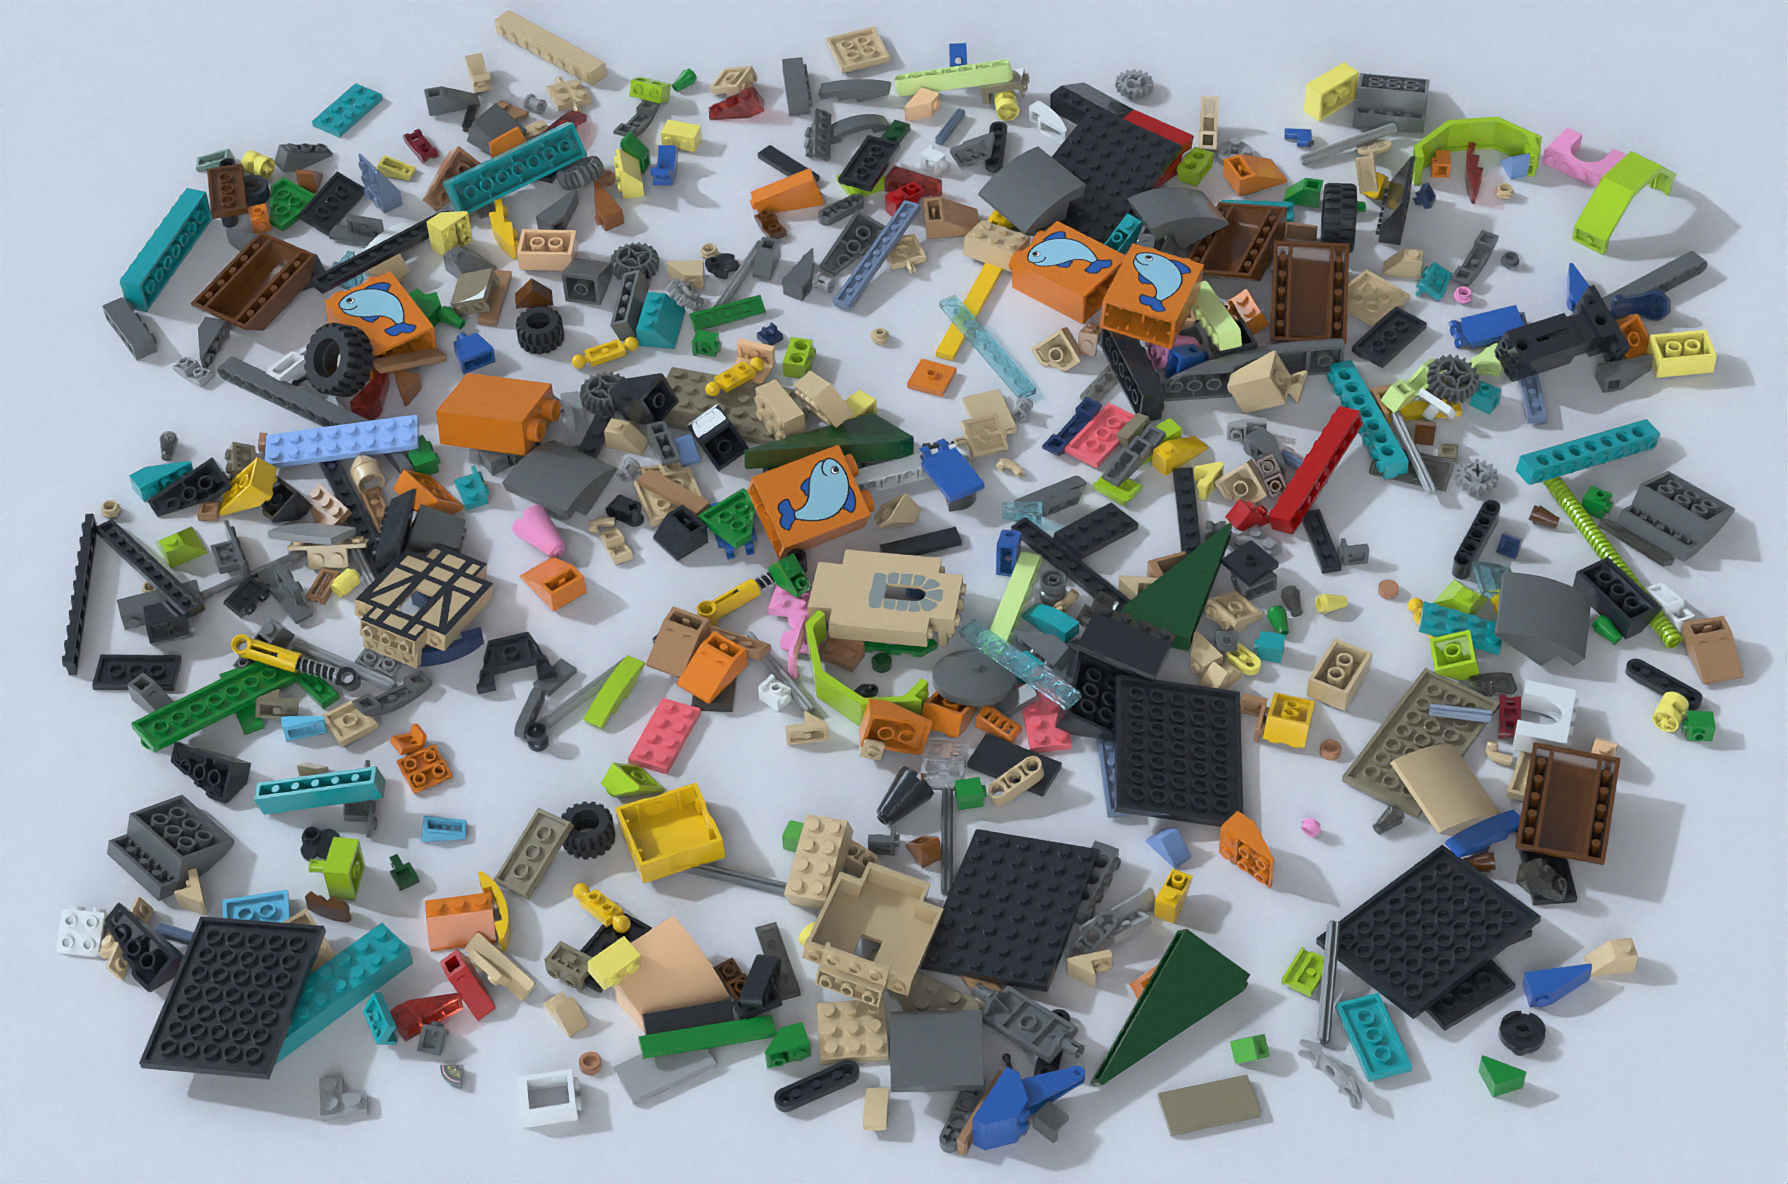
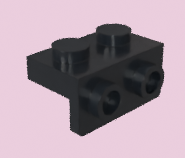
(247, 596)

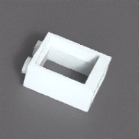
(549, 1114)

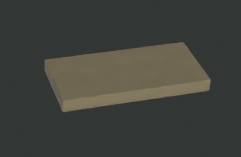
(533, 853)
(1209, 1105)

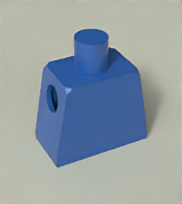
(957, 50)
(473, 352)
(1184, 357)
(1008, 545)

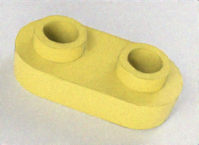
(1244, 660)

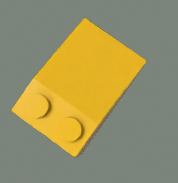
(249, 487)
(1289, 720)

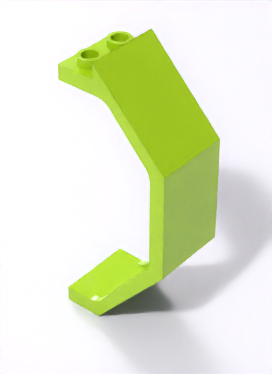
(1486, 133)
(1615, 195)
(840, 696)

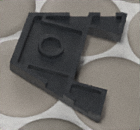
(512, 654)

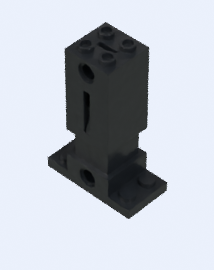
(1561, 338)

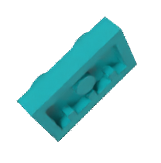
(1434, 281)
(472, 490)
(380, 1020)

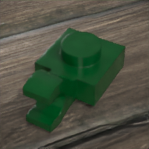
(402, 875)

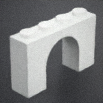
(1554, 702)

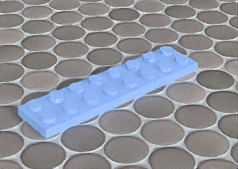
(342, 441)

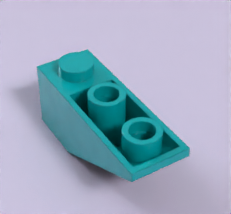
(1125, 234)
(154, 479)

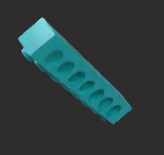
(1375, 430)
(1587, 452)

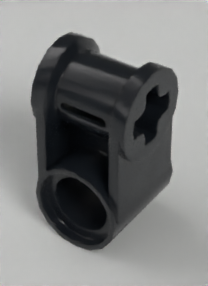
(626, 511)

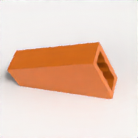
(788, 194)

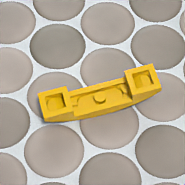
(503, 926)

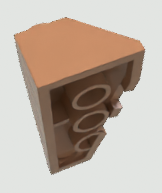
(455, 163)

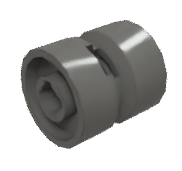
(1052, 587)

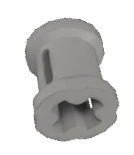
(537, 105)
(828, 281)
(1022, 409)
(627, 469)

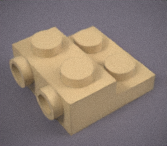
(734, 80)
(1232, 611)

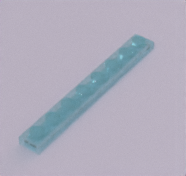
(987, 347)
(1020, 664)

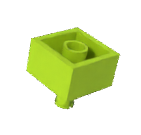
(342, 868)

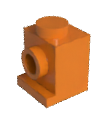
(1441, 164)

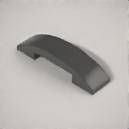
(640, 121)
(856, 124)
(1476, 259)
(396, 698)

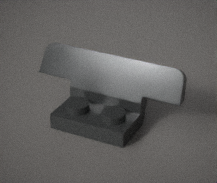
(1057, 496)

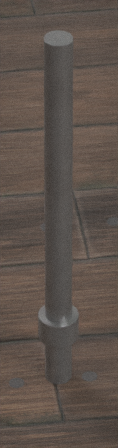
(293, 556)

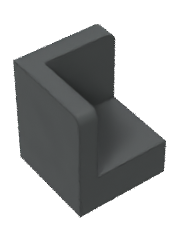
(1049, 1121)

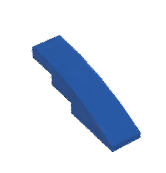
(1483, 834)

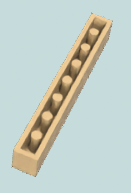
(550, 47)

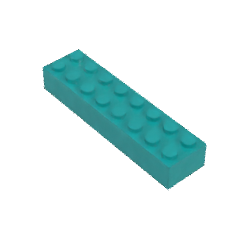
(515, 168)
(166, 249)
(345, 983)

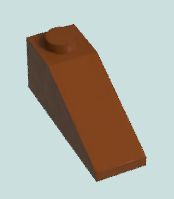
(608, 212)

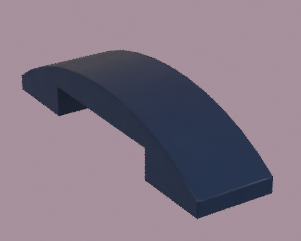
(1084, 414)
(459, 648)

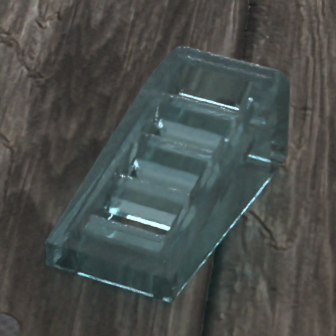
(1019, 510)

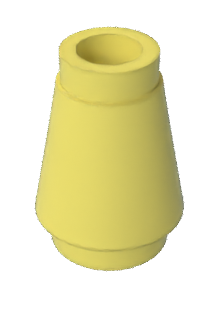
(1327, 602)

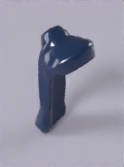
(1650, 305)

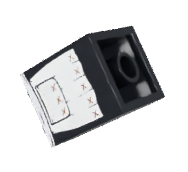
(717, 437)

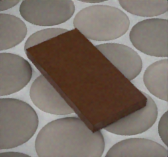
(227, 191)

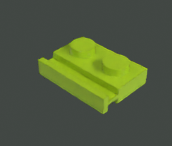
(1120, 494)
(1304, 972)

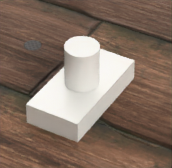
(1435, 406)

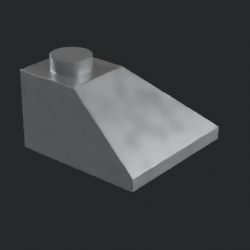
(465, 260)

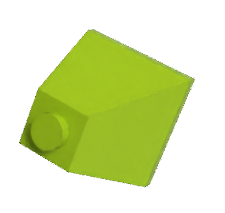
(181, 547)
(1461, 598)
(1454, 655)
(629, 781)

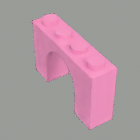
(1560, 157)

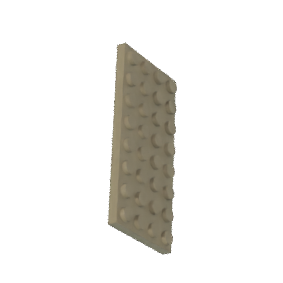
(737, 404)
(1411, 729)

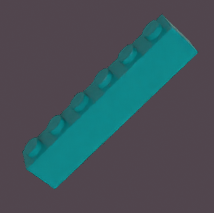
(320, 790)

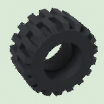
(540, 330)
(593, 842)

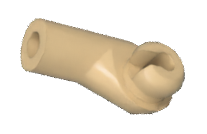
(1012, 465)
(601, 522)
(1065, 603)
(1495, 755)

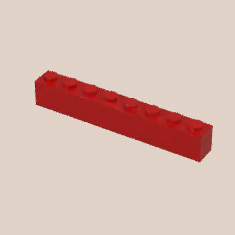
(1315, 470)

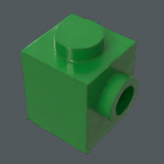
(1597, 502)
(1698, 726)
(969, 793)

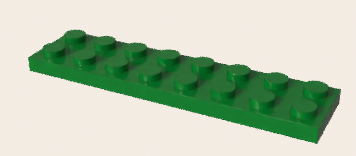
(210, 704)

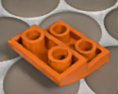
(424, 769)

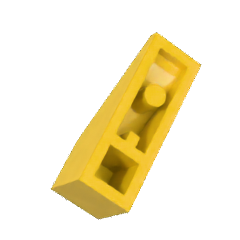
(1176, 453)

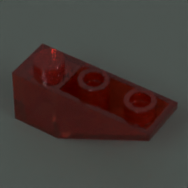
(741, 105)

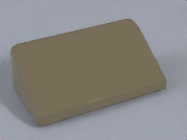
(1132, 428)

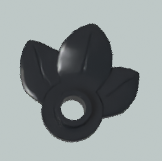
(722, 265)
(316, 842)

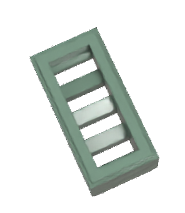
(212, 160)

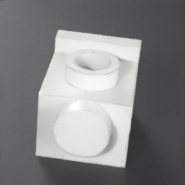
(933, 161)
(774, 693)

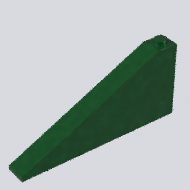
(862, 437)
(1183, 591)
(1181, 991)

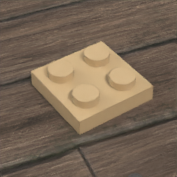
(348, 723)

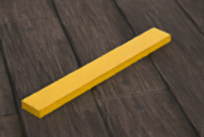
(974, 303)

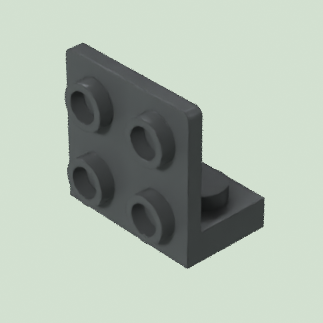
(973, 150)

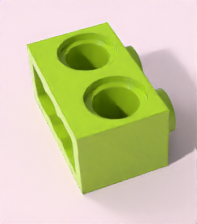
(650, 89)
(1195, 166)
(798, 357)

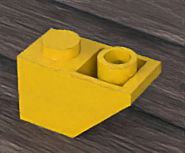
(1383, 183)
(1172, 896)

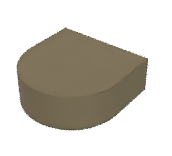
(1448, 451)

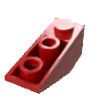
(468, 983)

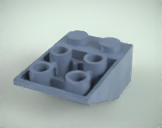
(379, 187)

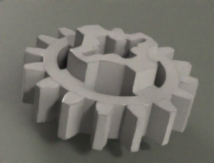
(1134, 84)
(685, 294)
(1476, 477)

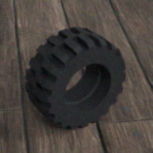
(1339, 214)
(323, 357)

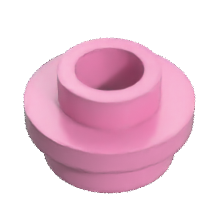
(1463, 294)
(1311, 827)

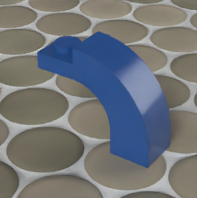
(666, 167)

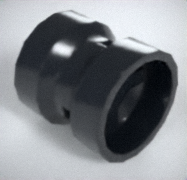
(537, 736)

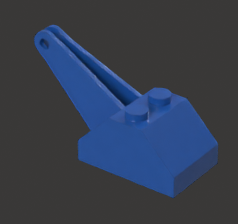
(1013, 1100)

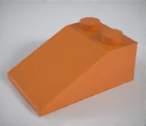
(947, 715)
(894, 725)

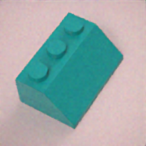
(659, 321)

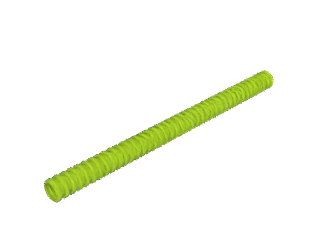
(1604, 549)

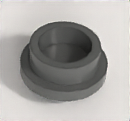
(1510, 260)

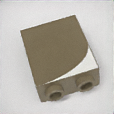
(1019, 82)
(473, 291)

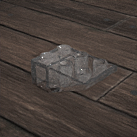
(944, 762)

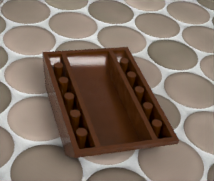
(1244, 245)
(257, 283)
(1309, 291)
(1568, 803)

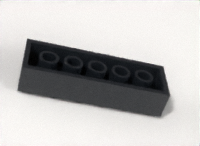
(1134, 373)

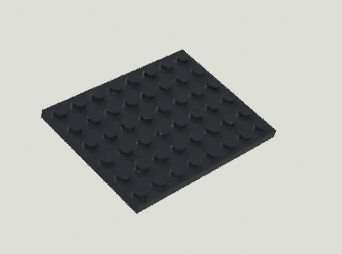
(1115, 164)
(1177, 751)
(1011, 910)
(1430, 931)
(233, 997)

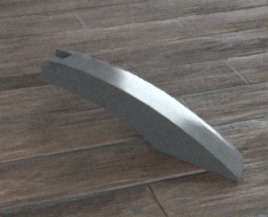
(1212, 376)

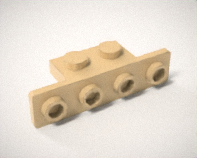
(329, 556)
(111, 949)
(498, 967)

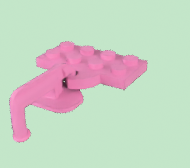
(796, 610)

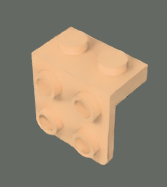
(749, 349)

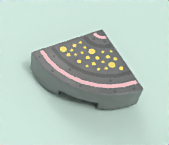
(453, 1074)

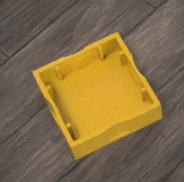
(669, 833)

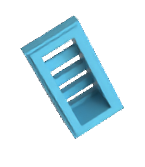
(302, 726)
(431, 833)

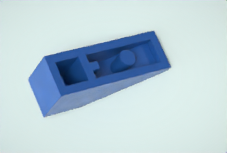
(1575, 287)
(1550, 985)

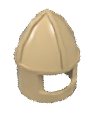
(366, 470)

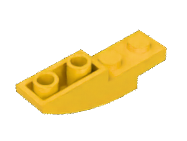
(503, 230)

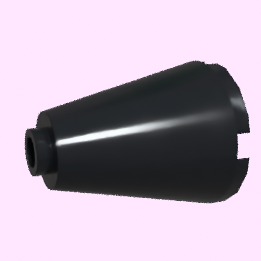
(903, 796)

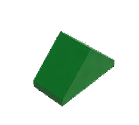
(1500, 1077)

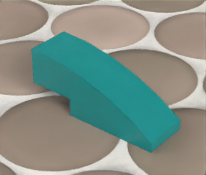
(1052, 621)

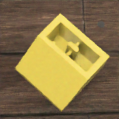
(628, 175)
(449, 230)

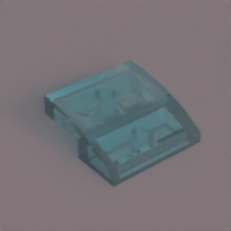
(1489, 577)

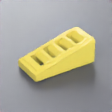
(390, 168)

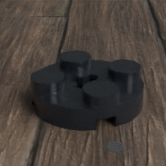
(1519, 1043)

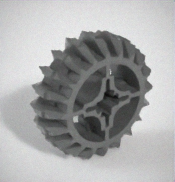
(580, 173)
(633, 258)
(1448, 383)
(595, 392)

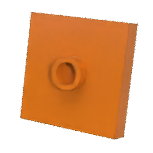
(931, 377)

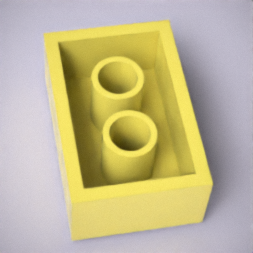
(1331, 91)
(1682, 353)

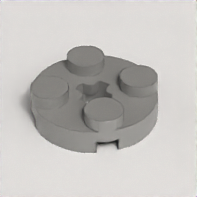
(1232, 148)

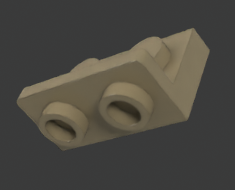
(238, 458)
(568, 965)

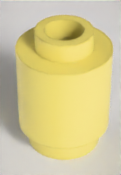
(345, 582)

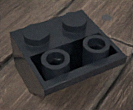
(681, 533)
(165, 623)

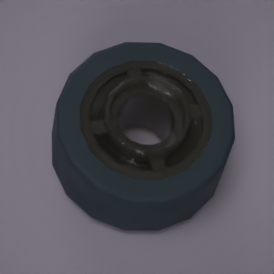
(256, 190)

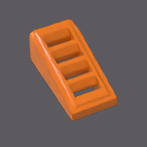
(985, 720)

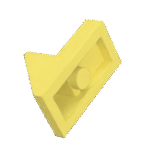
(1205, 476)

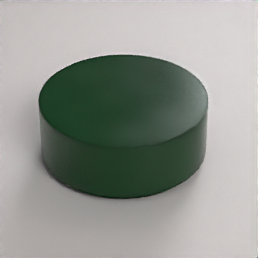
(881, 662)

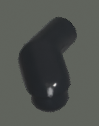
(867, 690)

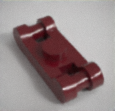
(421, 146)
(1508, 715)

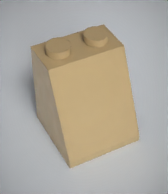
(1260, 384)

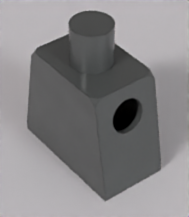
(1261, 587)

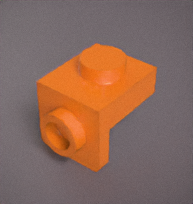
(409, 742)

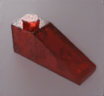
(899, 177)
(371, 398)
(414, 1013)

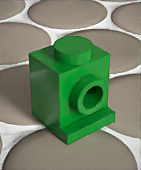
(706, 343)

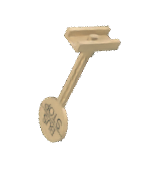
(1366, 165)

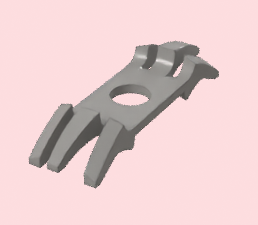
(1346, 1084)

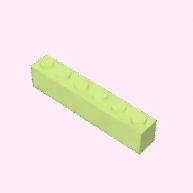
(1216, 319)

